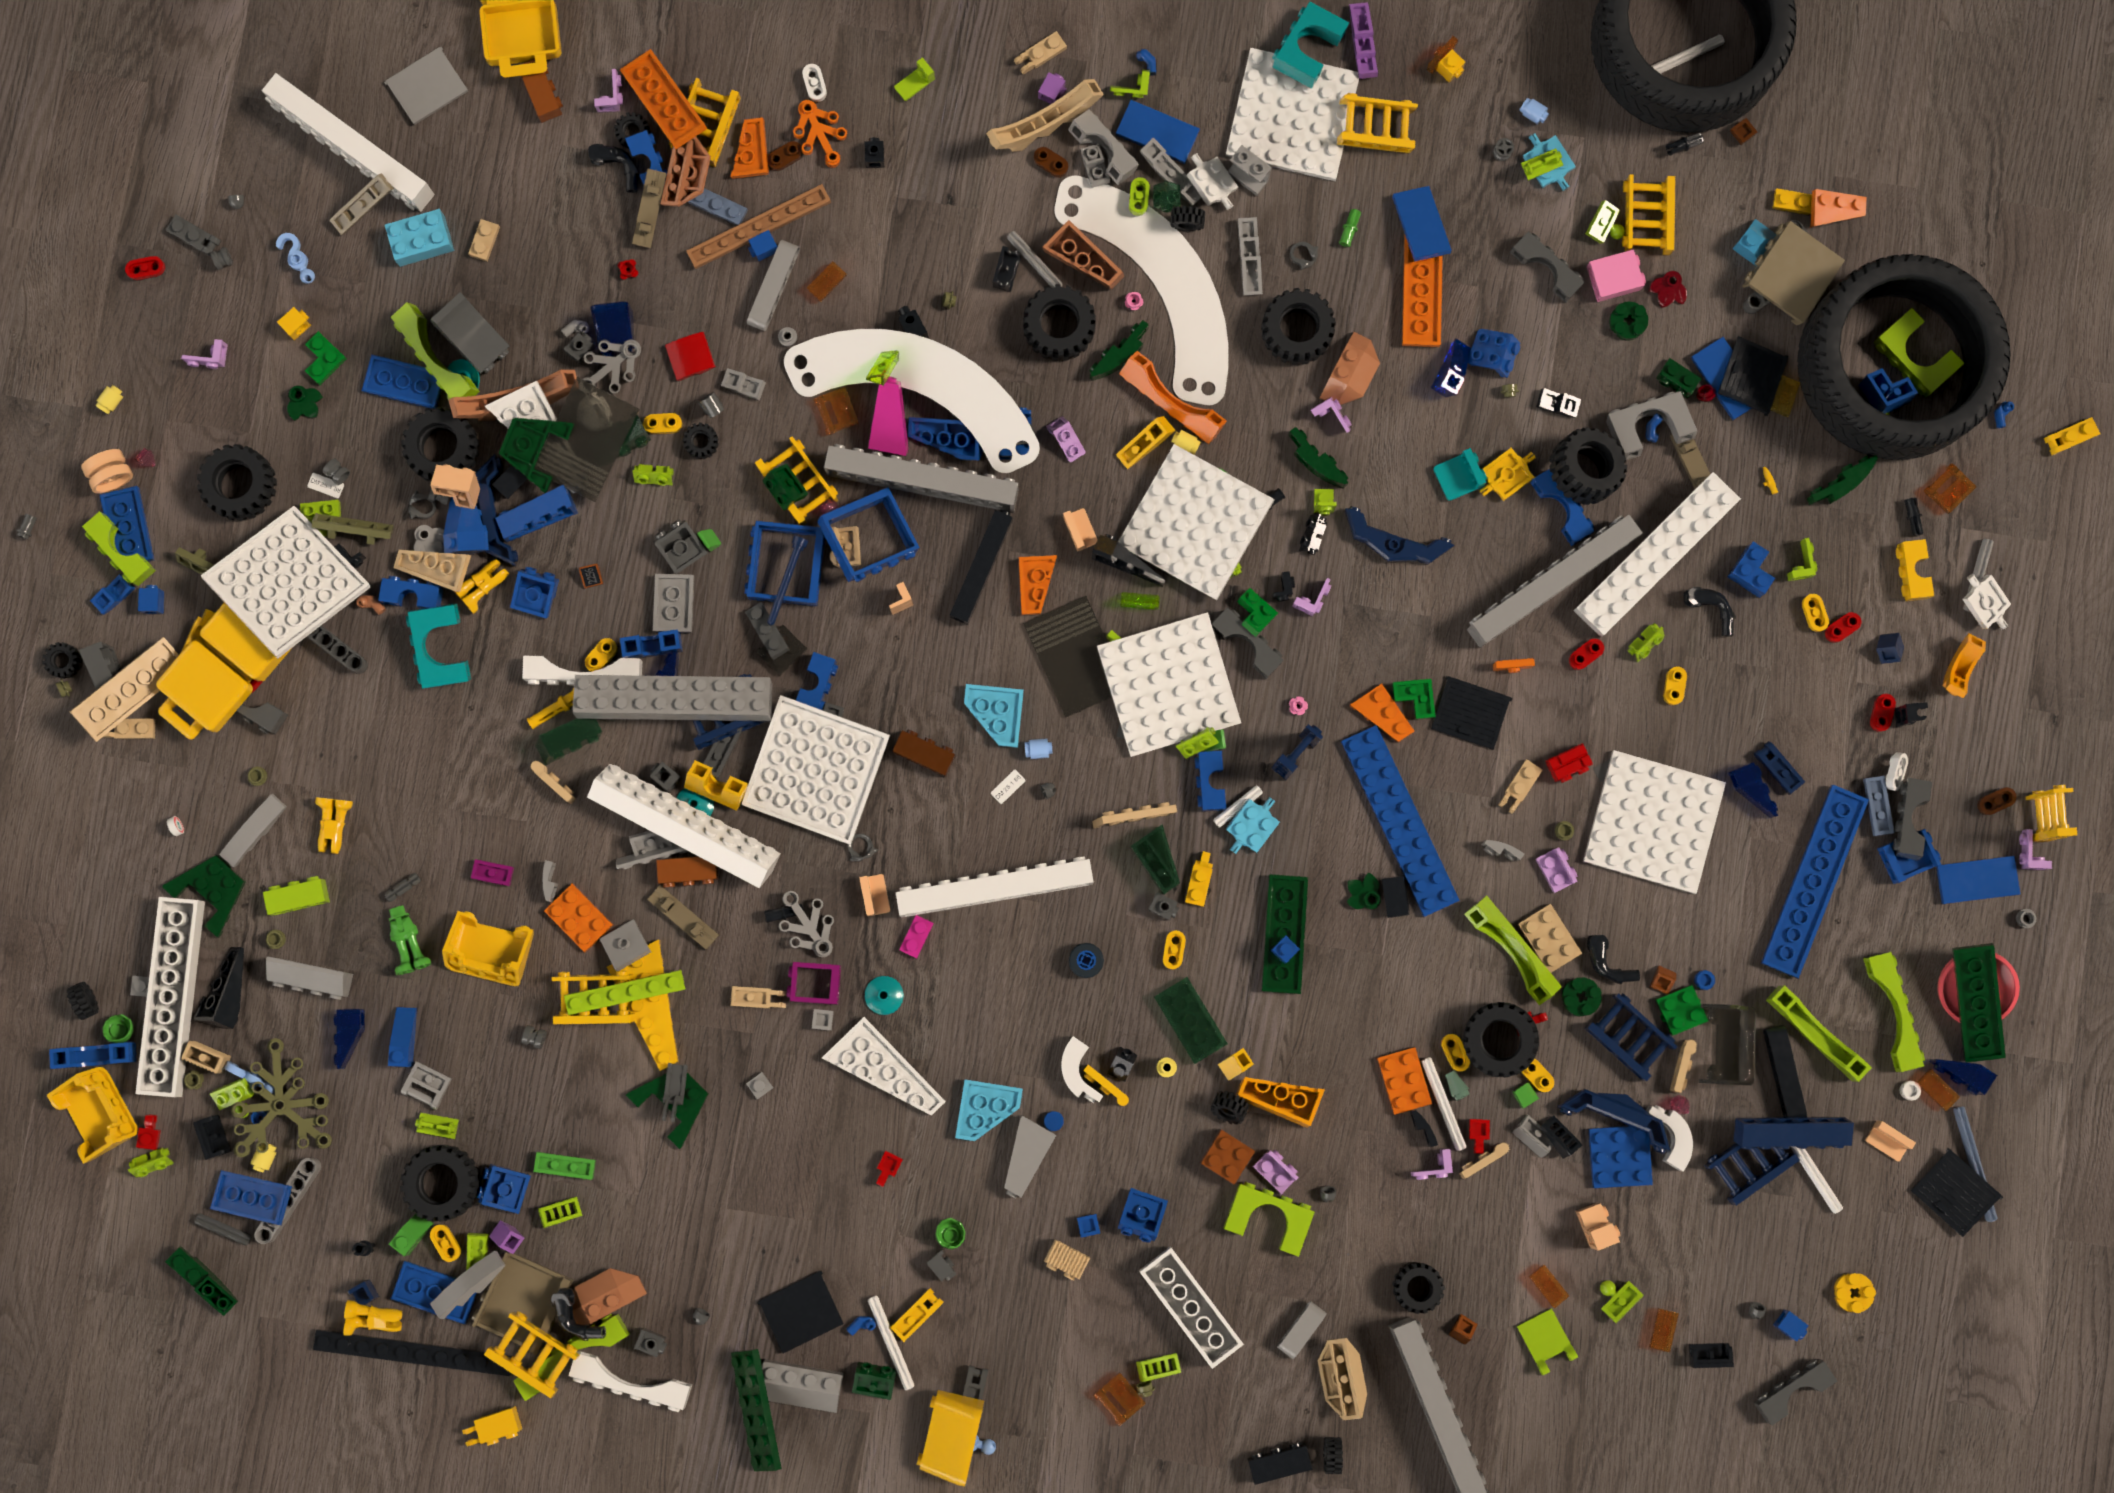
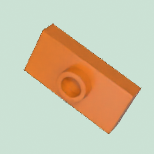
(1513, 666)

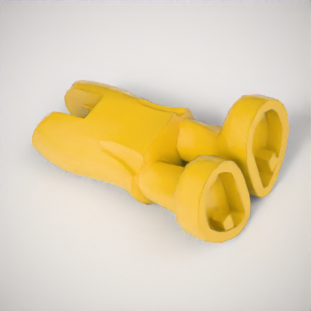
(484, 582)
(332, 828)
(378, 1318)

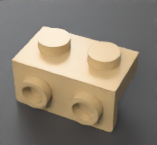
(849, 541)

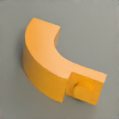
(1962, 664)

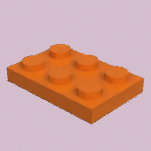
(578, 917)
(1404, 1080)

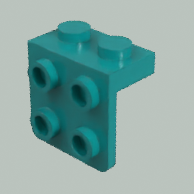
(1460, 475)

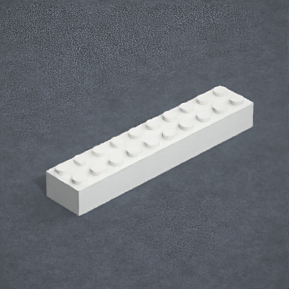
(346, 142)
(1656, 554)
(684, 825)
(994, 888)
(170, 997)

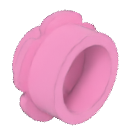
(1133, 296)
(1303, 705)

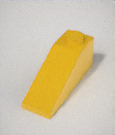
(1145, 441)

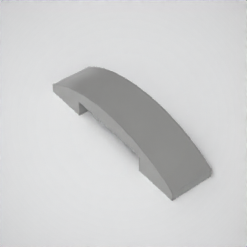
(1169, 170)

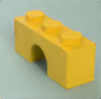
(1913, 585)
(701, 781)

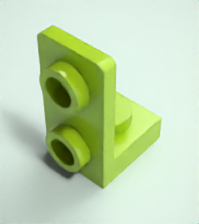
(916, 80)
(1143, 81)
(1324, 501)
(1810, 566)

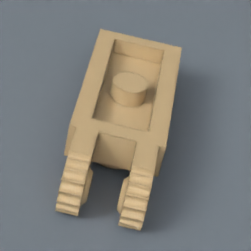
(1041, 52)
(133, 729)
(552, 780)
(1521, 784)
(755, 997)
(1682, 1066)
(1485, 1159)

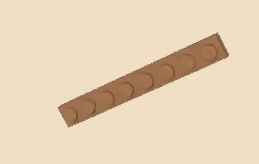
(769, 220)

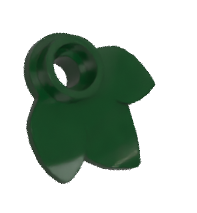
(305, 404)
(1362, 890)

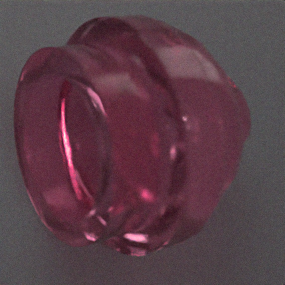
(145, 458)
(828, 506)
(1680, 1104)

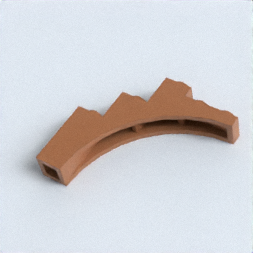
(553, 386)

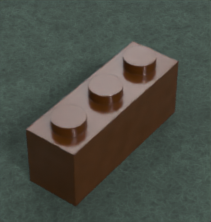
(924, 752)

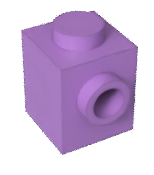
(1052, 88)
(507, 1237)

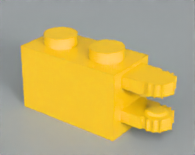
(495, 1426)

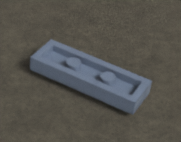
(720, 207)
(1878, 806)

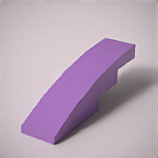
(1363, 40)

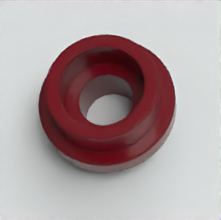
(1705, 393)

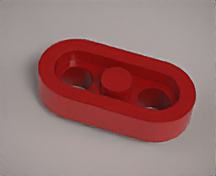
(146, 268)
(1843, 626)
(1586, 653)
(1882, 711)

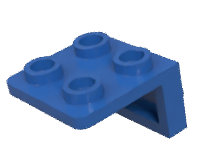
(1494, 351)

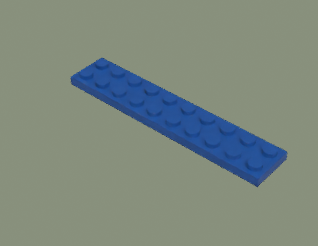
(1400, 821)
(1814, 881)

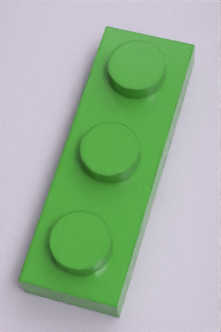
(564, 1165)

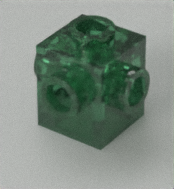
(1166, 196)

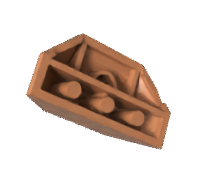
(686, 173)
(1352, 371)
(605, 1295)

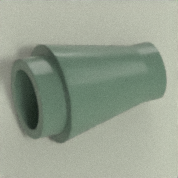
(1456, 1085)

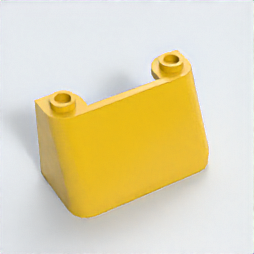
(487, 950)
(96, 1112)
(951, 1436)

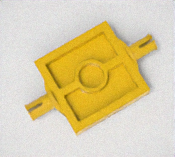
(1507, 474)

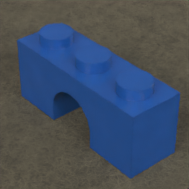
(643, 144)
(393, 591)
(648, 646)
(824, 669)
(1210, 798)

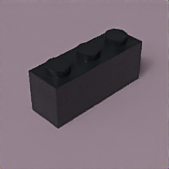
(1279, 1463)

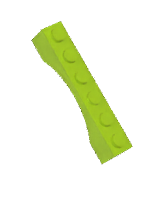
(414, 327)
(1491, 921)
(624, 992)
(1832, 1048)
(1905, 1051)
(615, 1332)

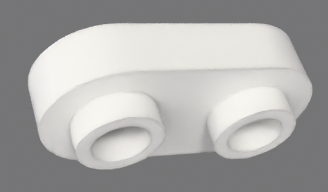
(815, 83)
(1896, 771)

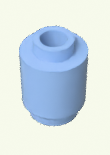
(1534, 111)
(1038, 748)

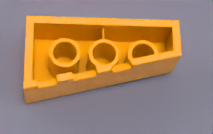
(1282, 1099)

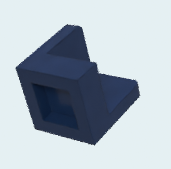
(1890, 648)
(364, 1292)

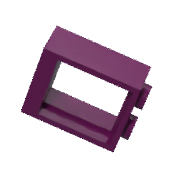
(834, 986)

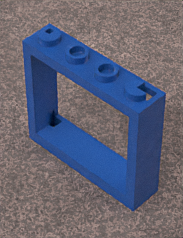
(855, 507)
(754, 552)

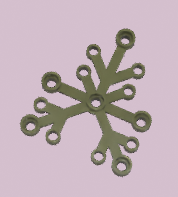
(278, 1081)

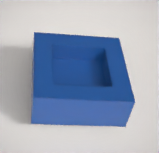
(1088, 1225)

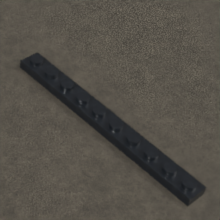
(407, 1352)

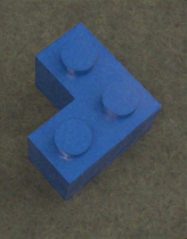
(1885, 395)
(1747, 570)

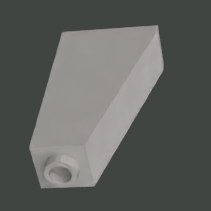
(1028, 1152)

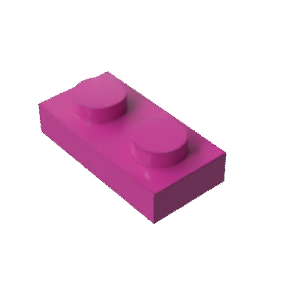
(916, 936)

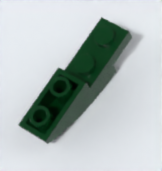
(1116, 358)
(1321, 466)
(1847, 480)
(203, 1280)

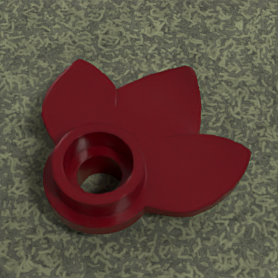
(1669, 292)

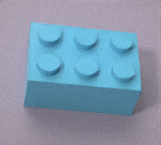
(419, 237)

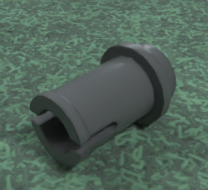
(26, 526)

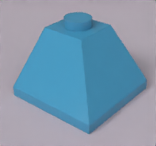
(1753, 241)

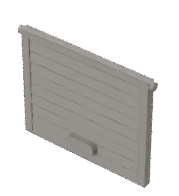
(426, 85)

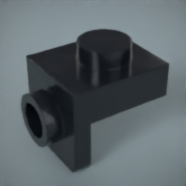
(356, 561)
(1287, 585)
(1122, 1064)

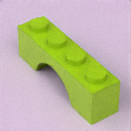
(103, 532)

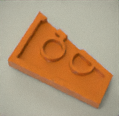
(752, 150)
(1835, 207)
(1034, 582)
(1384, 713)

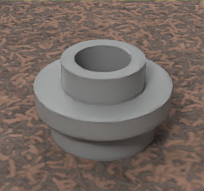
(787, 342)
(2031, 918)

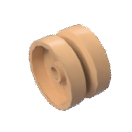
(107, 471)

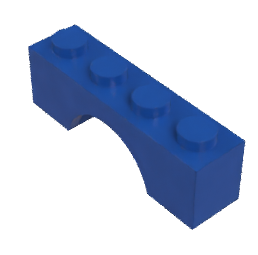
(1576, 524)
(93, 1055)

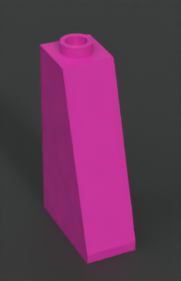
(889, 422)

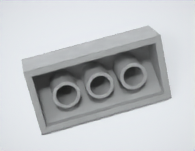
(308, 977)
(802, 1385)

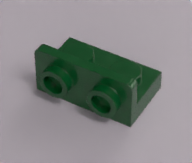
(1678, 378)
(784, 486)
(874, 1380)

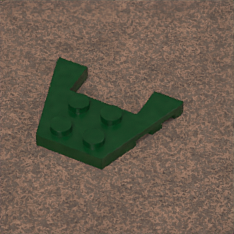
(525, 443)
(216, 884)
(687, 1113)

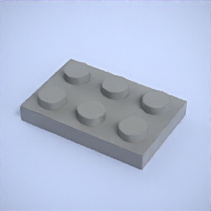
(673, 603)

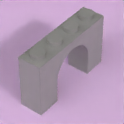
(1670, 407)

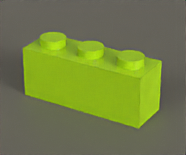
(296, 896)

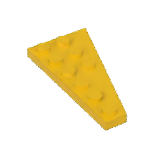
(652, 1013)

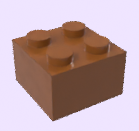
(1227, 1156)

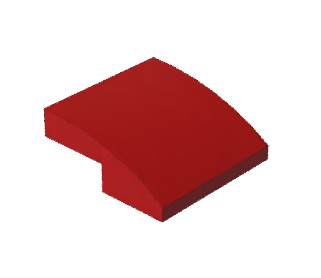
(690, 356)

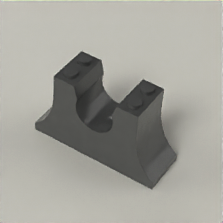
(470, 333)

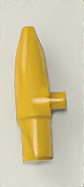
(1769, 481)

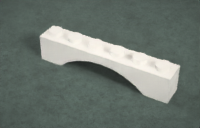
(539, 669)
(591, 1369)

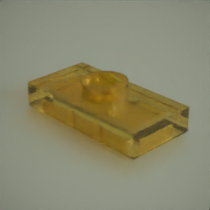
(1785, 396)

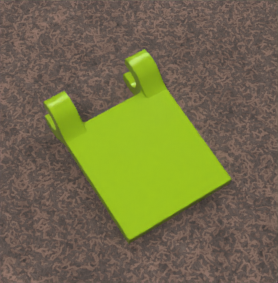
(1545, 1339)

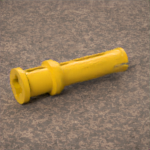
(563, 704)

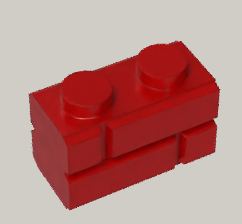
(1568, 763)

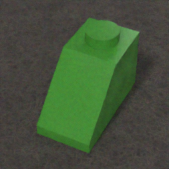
(410, 1235)

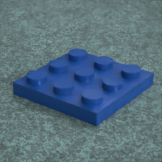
(1619, 1157)

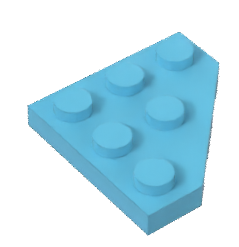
(997, 711)
(985, 1107)

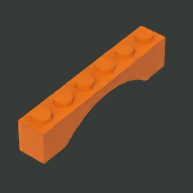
(1141, 374)

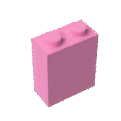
(1616, 275)

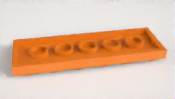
(663, 99)
(1421, 300)

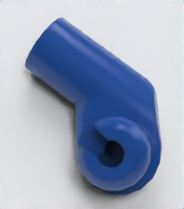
(1149, 59)
(2000, 413)
(1651, 426)
(861, 1322)

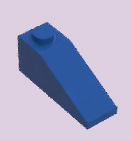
(403, 1038)

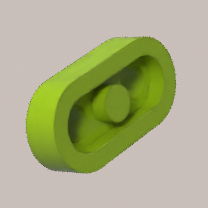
(1139, 197)

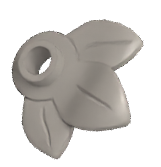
(432, 543)

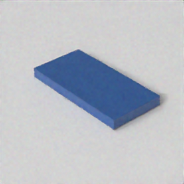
(1144, 123)
(1421, 223)
(1712, 366)
(401, 382)
(127, 513)
(1978, 880)
(251, 1197)
(420, 1286)

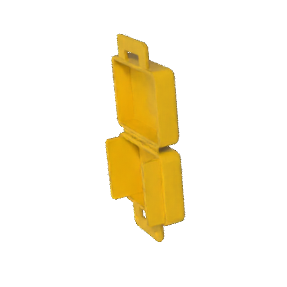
(519, 33)
(214, 677)

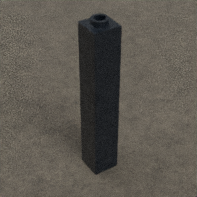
(981, 566)

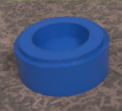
(1704, 980)
(1053, 1121)

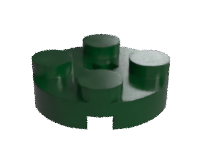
(1620, 327)
(1592, 995)

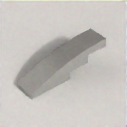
(1250, 256)
(252, 830)
(470, 1282)

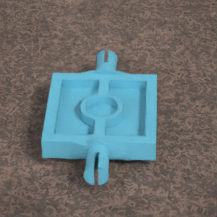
(1555, 175)
(1252, 825)

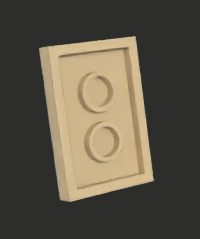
(1549, 938)

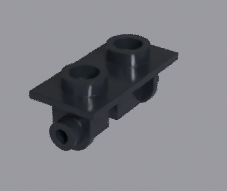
(1314, 526)

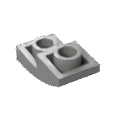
(1095, 165)
(1495, 847)

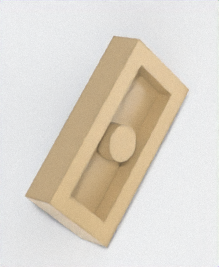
(484, 240)

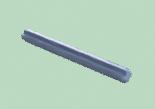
(1971, 1151)

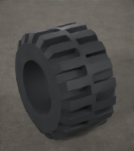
(1435, 1287)

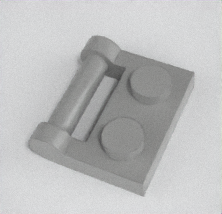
(428, 1079)

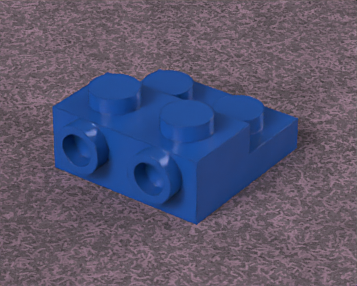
(534, 592)
(503, 1188)
(1142, 1215)

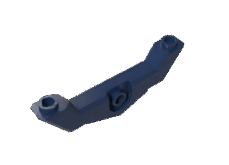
(486, 504)
(1393, 547)
(1622, 1109)

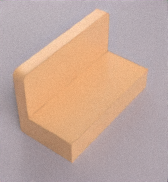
(1080, 529)
(904, 603)
(875, 895)
(1889, 1140)

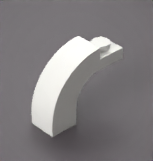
(1070, 1069)
(1681, 1137)

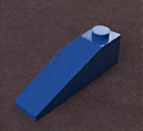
(947, 436)
(464, 531)

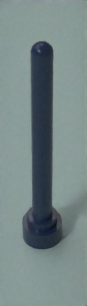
(798, 546)

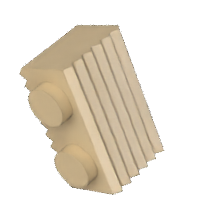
(205, 1057)
(1066, 1259)

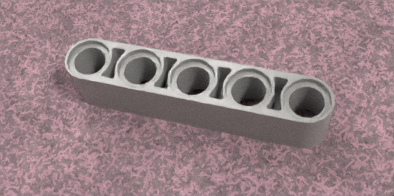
(773, 285)
(296, 1195)

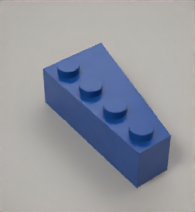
(536, 513)

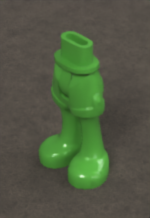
(401, 931)

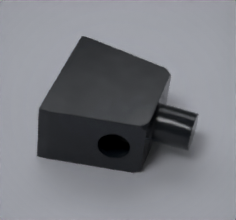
(911, 322)

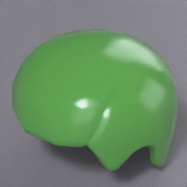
(118, 1029)
(950, 1233)

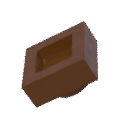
(1743, 131)

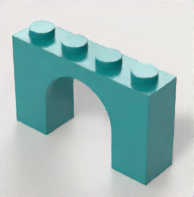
(1312, 21)
(430, 671)

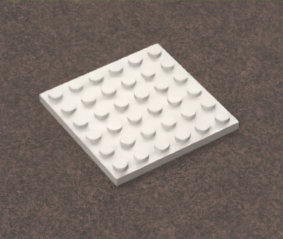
(1290, 122)
(1195, 522)
(285, 581)
(1168, 684)
(815, 769)
(1654, 822)

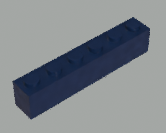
(1793, 1132)

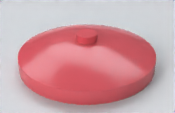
(2007, 982)

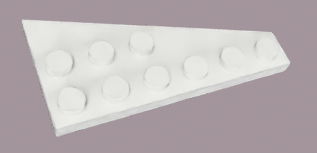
(523, 403)
(876, 1061)

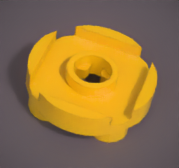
(1865, 1296)

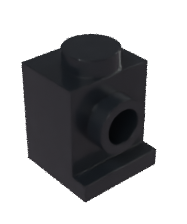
(876, 159)

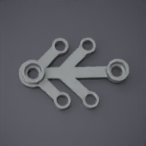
(613, 363)
(809, 926)

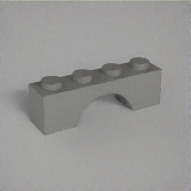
(1089, 129)

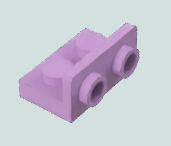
(1556, 869)
(1276, 1171)

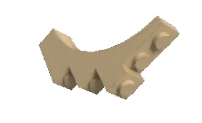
(1043, 123)

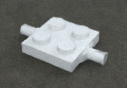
(1212, 181)
(1986, 601)

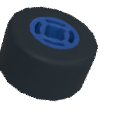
(1086, 960)

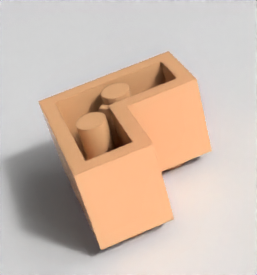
(456, 483)
(1596, 1226)

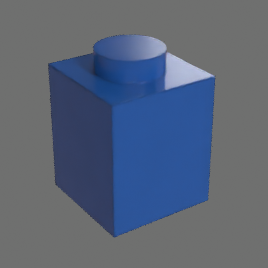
(762, 245)
(151, 600)
(1285, 949)
(1791, 1325)

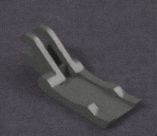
(674, 1088)

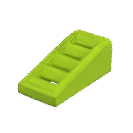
(543, 1217)
(1142, 1371)

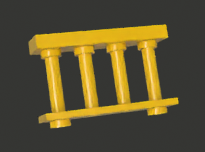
(723, 118)
(1367, 139)
(1666, 206)
(800, 513)
(2051, 814)
(603, 1015)
(531, 1374)

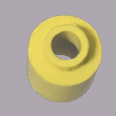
(109, 399)
(1186, 441)
(1162, 1072)
(263, 1161)

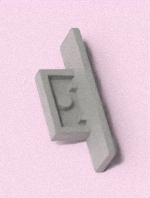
(648, 847)

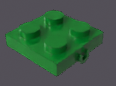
(1681, 1010)

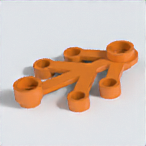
(818, 129)

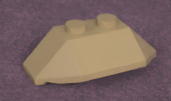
(1343, 1378)

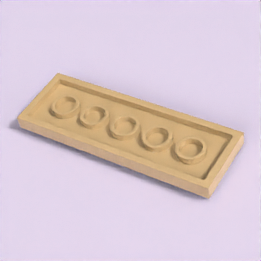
(124, 691)

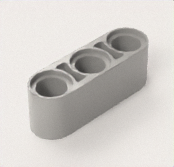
(1301, 1330)

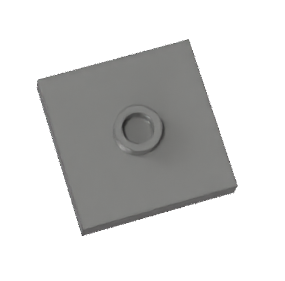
(625, 945)

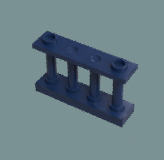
(721, 730)
(1286, 764)
(1612, 1043)
(1754, 1182)

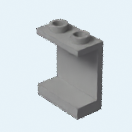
(1249, 170)

